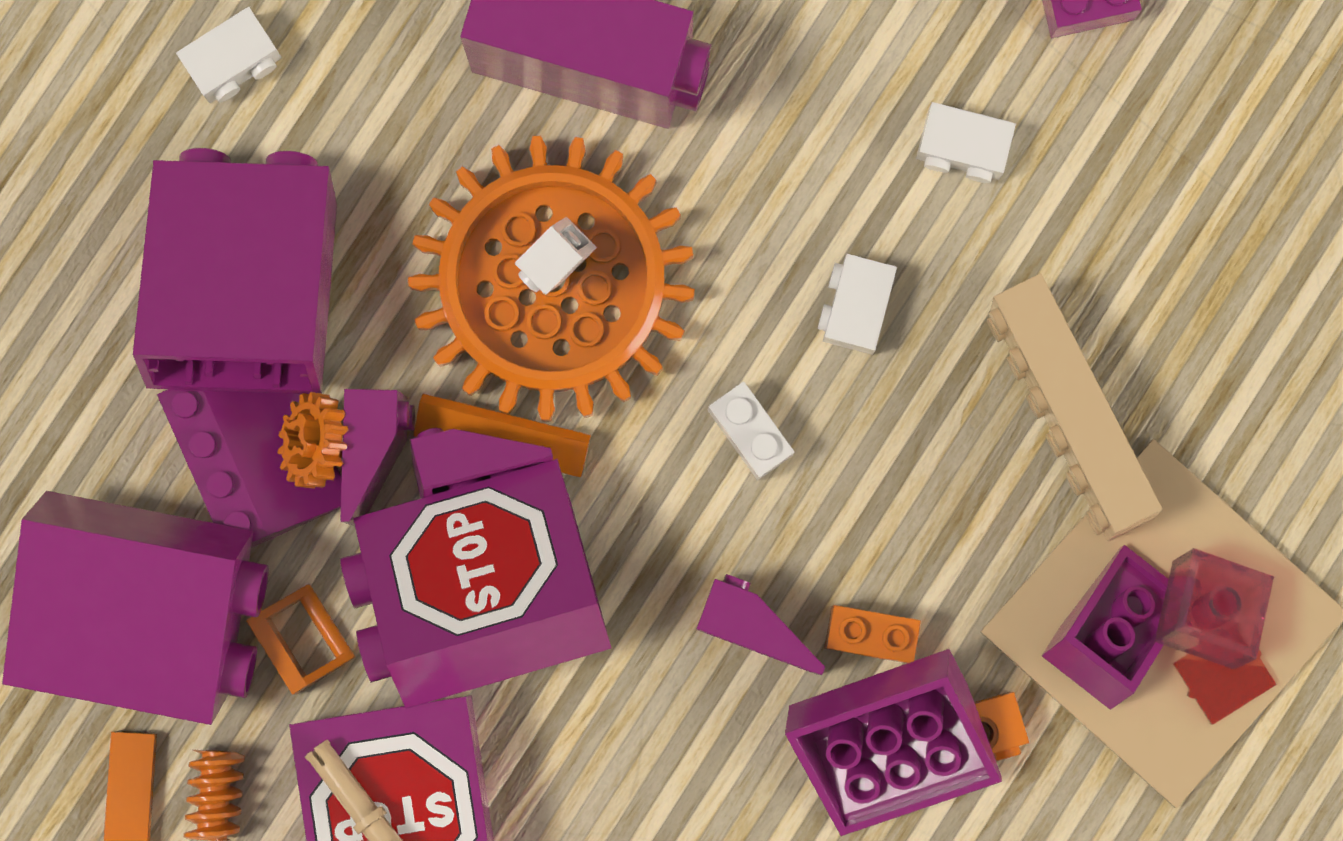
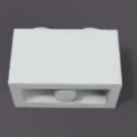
(229, 56)
(965, 143)
(554, 256)
(858, 303)
(750, 430)

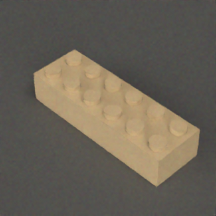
(1073, 407)

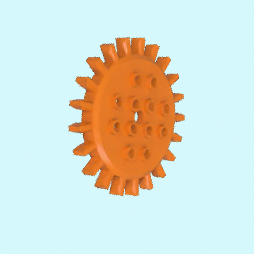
(507, 214)

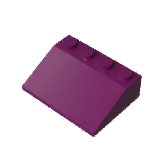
(236, 462)
(893, 743)

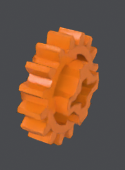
(312, 440)

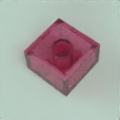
(1214, 609)

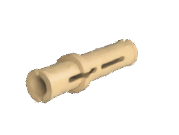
(351, 795)

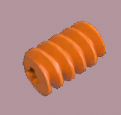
(214, 795)

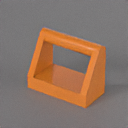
(280, 653)

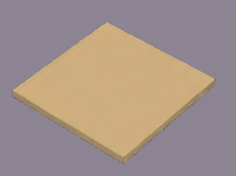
(1159, 726)

